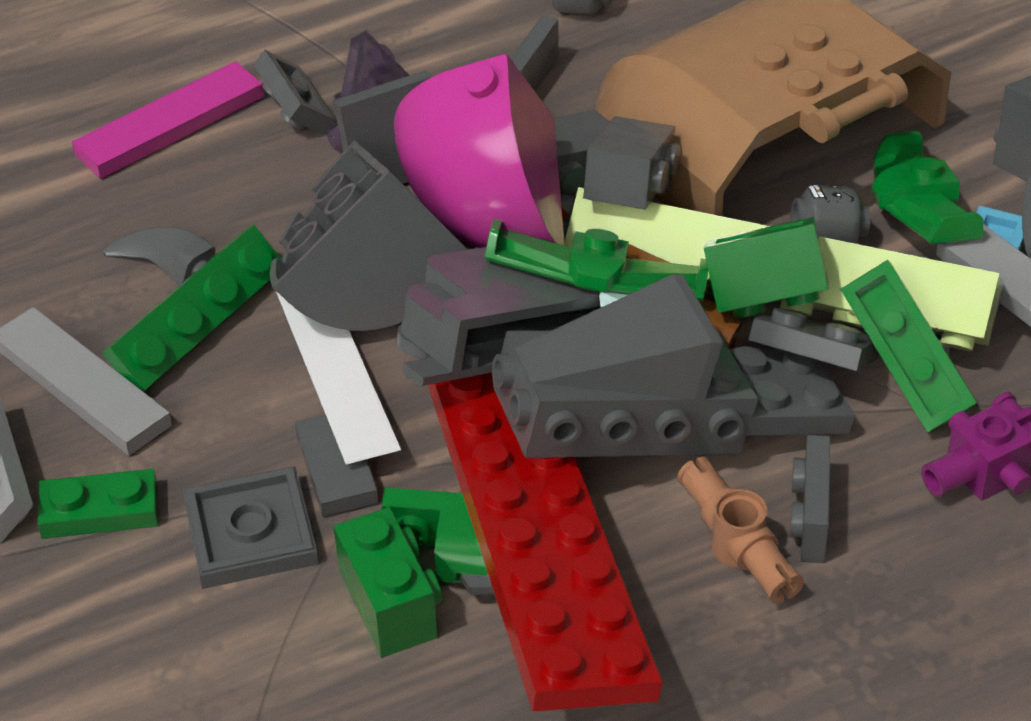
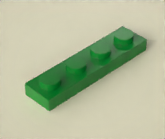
(192, 309)

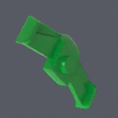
(921, 191)
(592, 262)

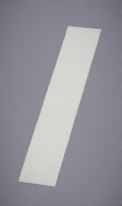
(342, 388)

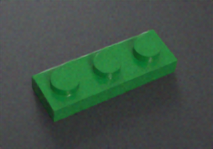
(908, 346)

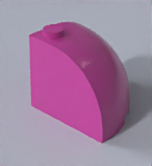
(480, 151)

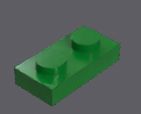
(98, 503)

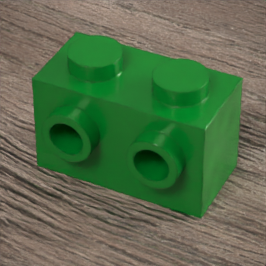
(766, 267)
(387, 581)

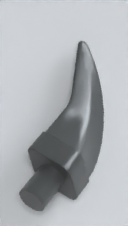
(171, 248)

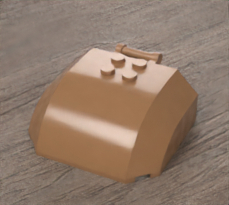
(763, 75)

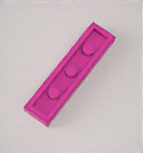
(167, 119)

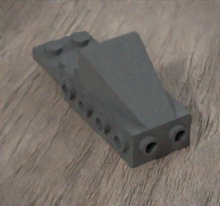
(656, 382)

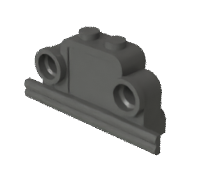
(468, 305)

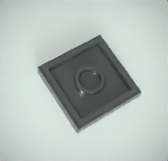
(249, 527)

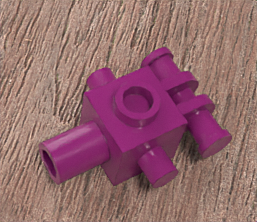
(985, 451)

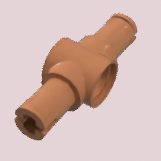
(740, 529)

